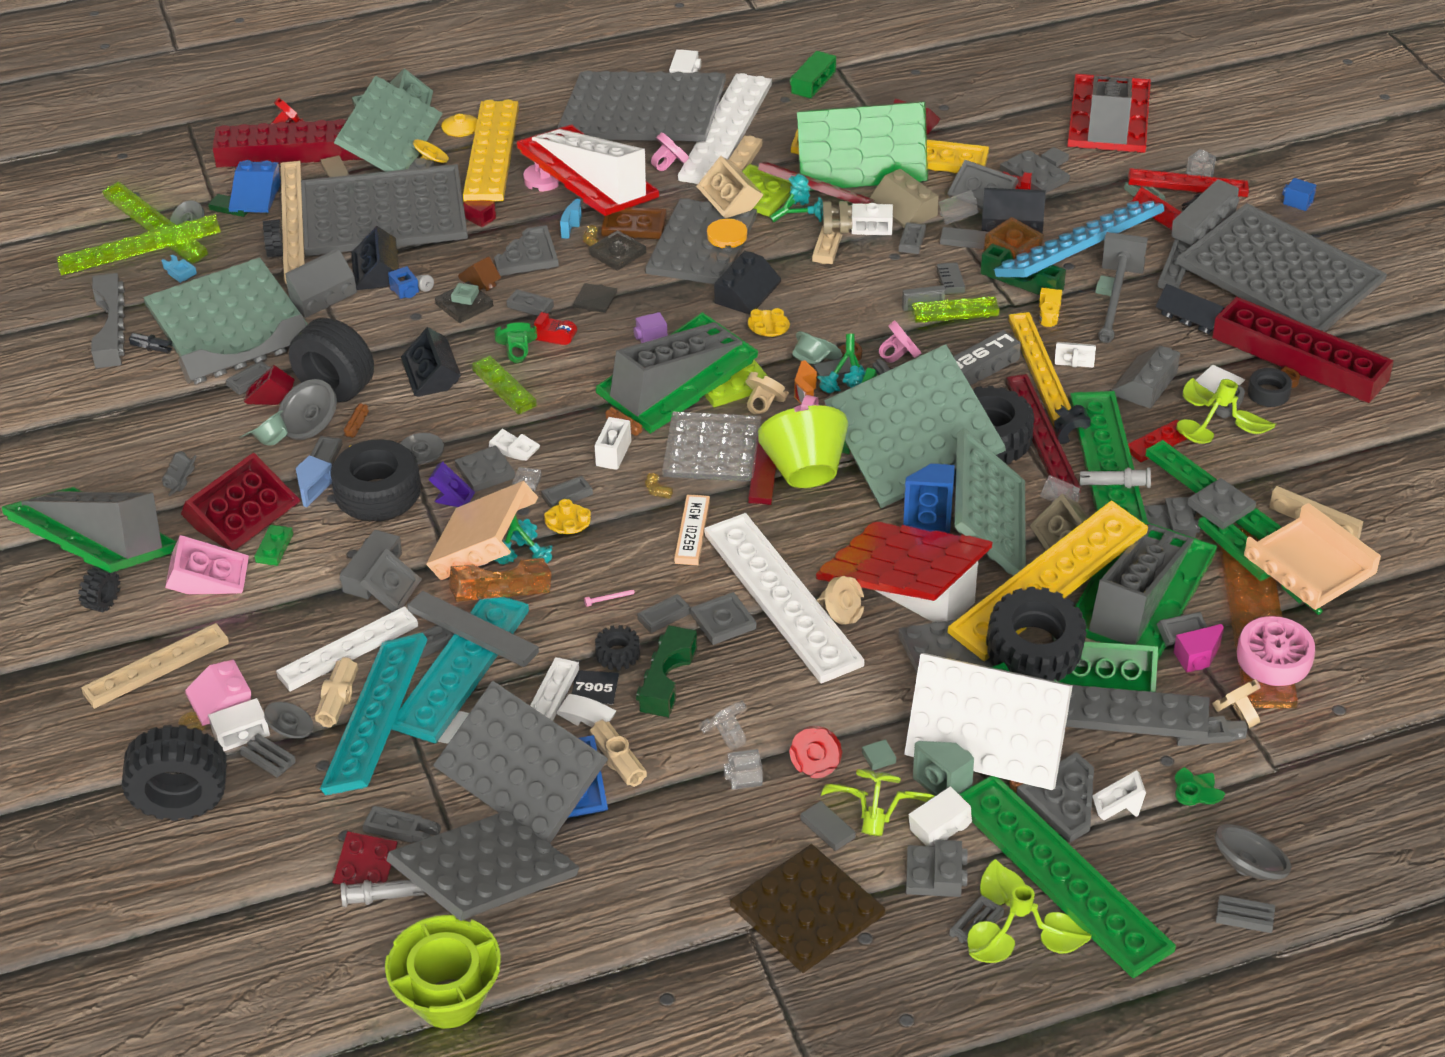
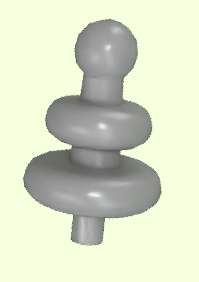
(425, 282)

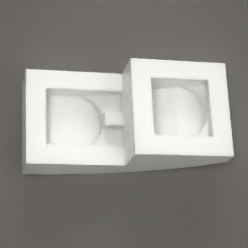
(511, 446)
(583, 709)

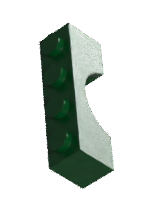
(1049, 277)
(674, 650)

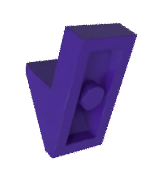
(452, 488)

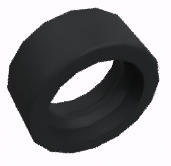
(1267, 397)

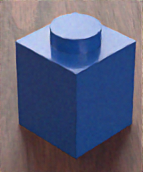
(1299, 194)

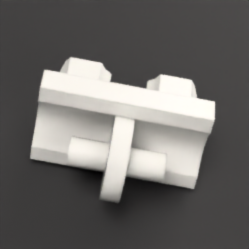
(1075, 354)

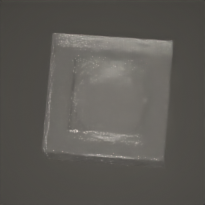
(529, 475)

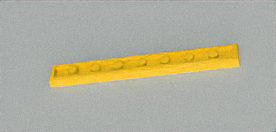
(1039, 364)

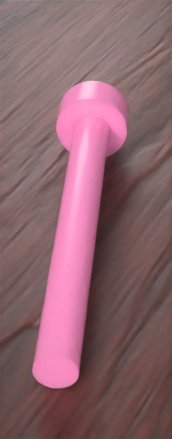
(588, 601)

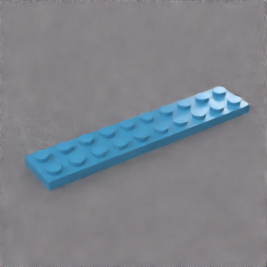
(1078, 240)

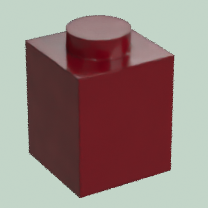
(479, 211)

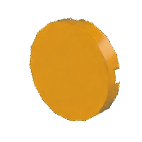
(727, 233)

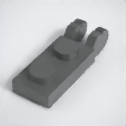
(399, 825)

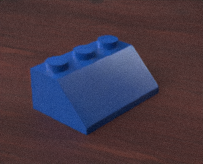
(929, 498)

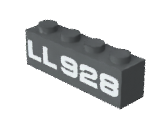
(988, 356)

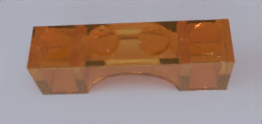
(474, 583)

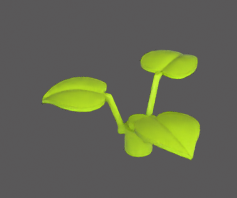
(1225, 394)
(875, 818)
(991, 944)

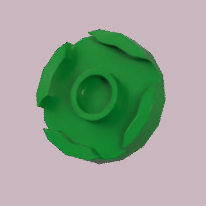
(516, 336)

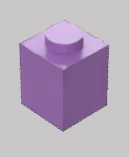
(650, 327)

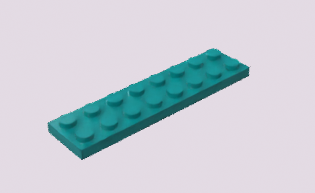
(455, 674)
(374, 715)

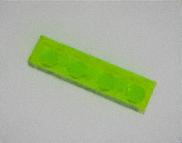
(955, 309)
(504, 385)

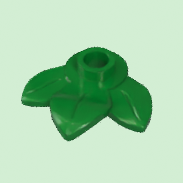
(1196, 788)

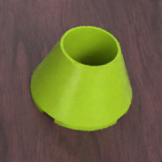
(805, 444)
(441, 951)

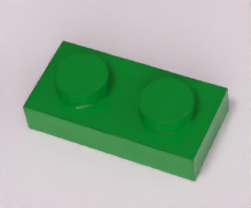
(274, 545)

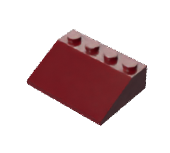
(239, 503)

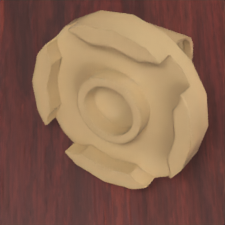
(766, 390)
(842, 600)
(1241, 703)

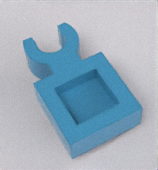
(179, 270)

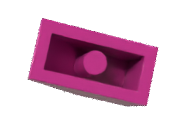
(1198, 648)

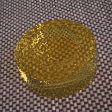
(191, 721)

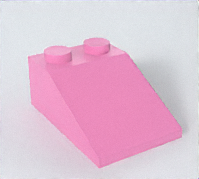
(205, 568)

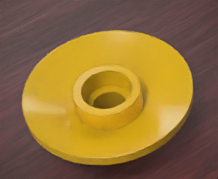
(459, 125)
(430, 151)

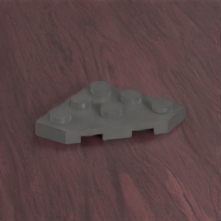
(528, 253)
(1070, 803)

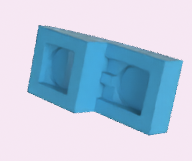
(571, 218)

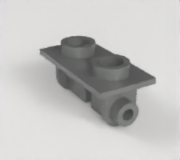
(178, 471)

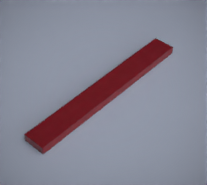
(1043, 433)

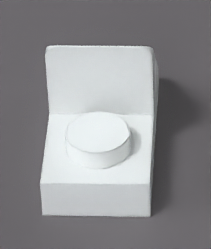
(1123, 794)

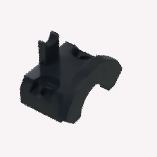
(1069, 420)

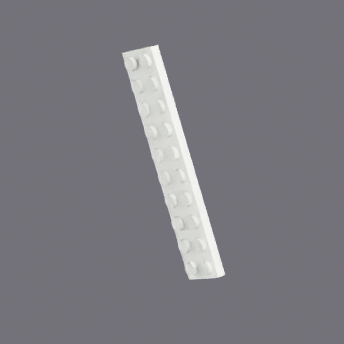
(728, 125)
(784, 598)

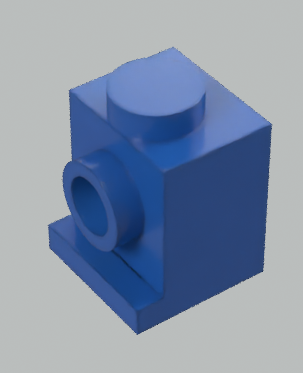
(405, 288)

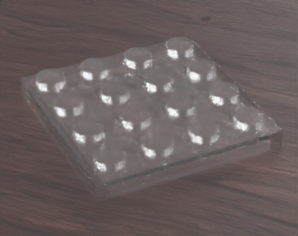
(711, 446)

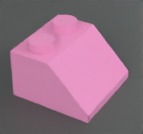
(217, 689)

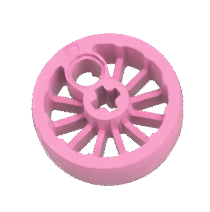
(1274, 657)

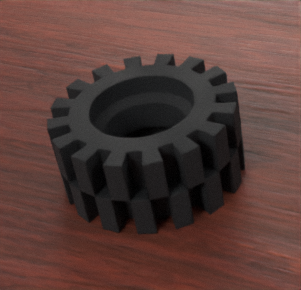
(273, 238)
(99, 589)
(619, 657)

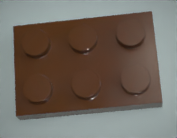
(636, 222)

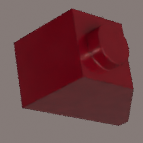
(270, 388)

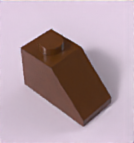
(481, 274)

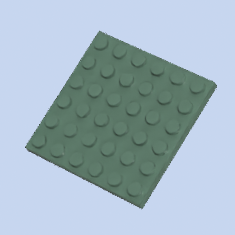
(222, 310)
(911, 421)

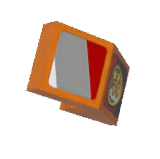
(805, 381)

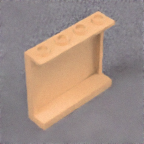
(478, 529)
(1314, 557)

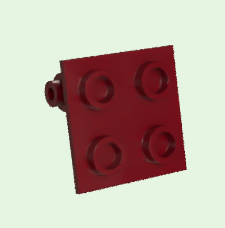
(363, 859)

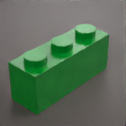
(813, 74)

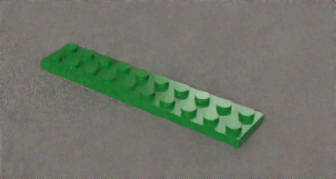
(1107, 449)
(1067, 877)

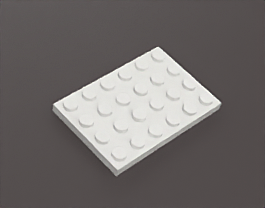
(999, 716)

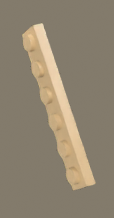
(154, 665)

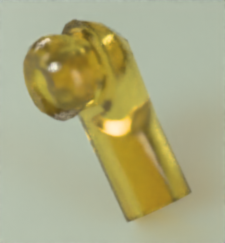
(590, 235)
(655, 488)

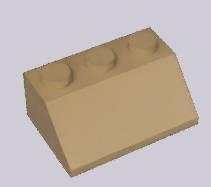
(729, 189)

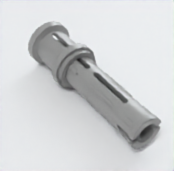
(1128, 477)
(369, 891)

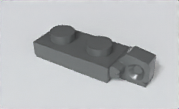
(1219, 731)

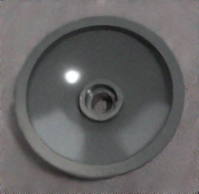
(308, 408)
(1252, 853)

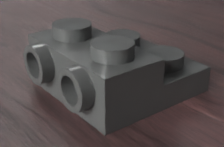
(1174, 516)
(936, 869)

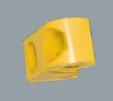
(1049, 306)

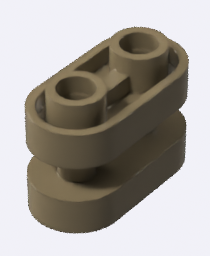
(844, 222)

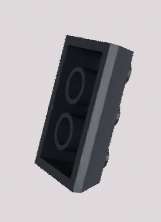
(1021, 204)
(374, 260)
(746, 283)
(1188, 308)
(430, 364)

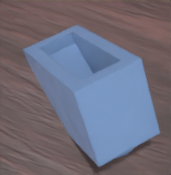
(313, 478)

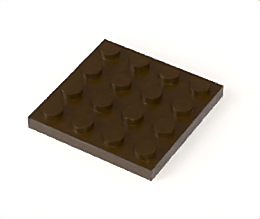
(807, 908)

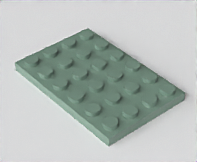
(386, 126)
(990, 502)

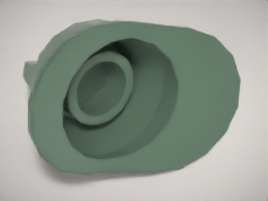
(814, 349)
(271, 430)

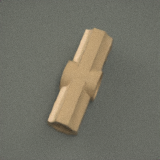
(336, 692)
(618, 753)

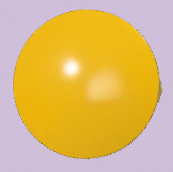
(768, 322)
(567, 517)

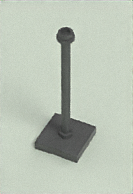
(1124, 255)

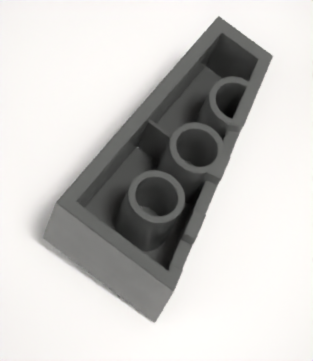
(1206, 212)

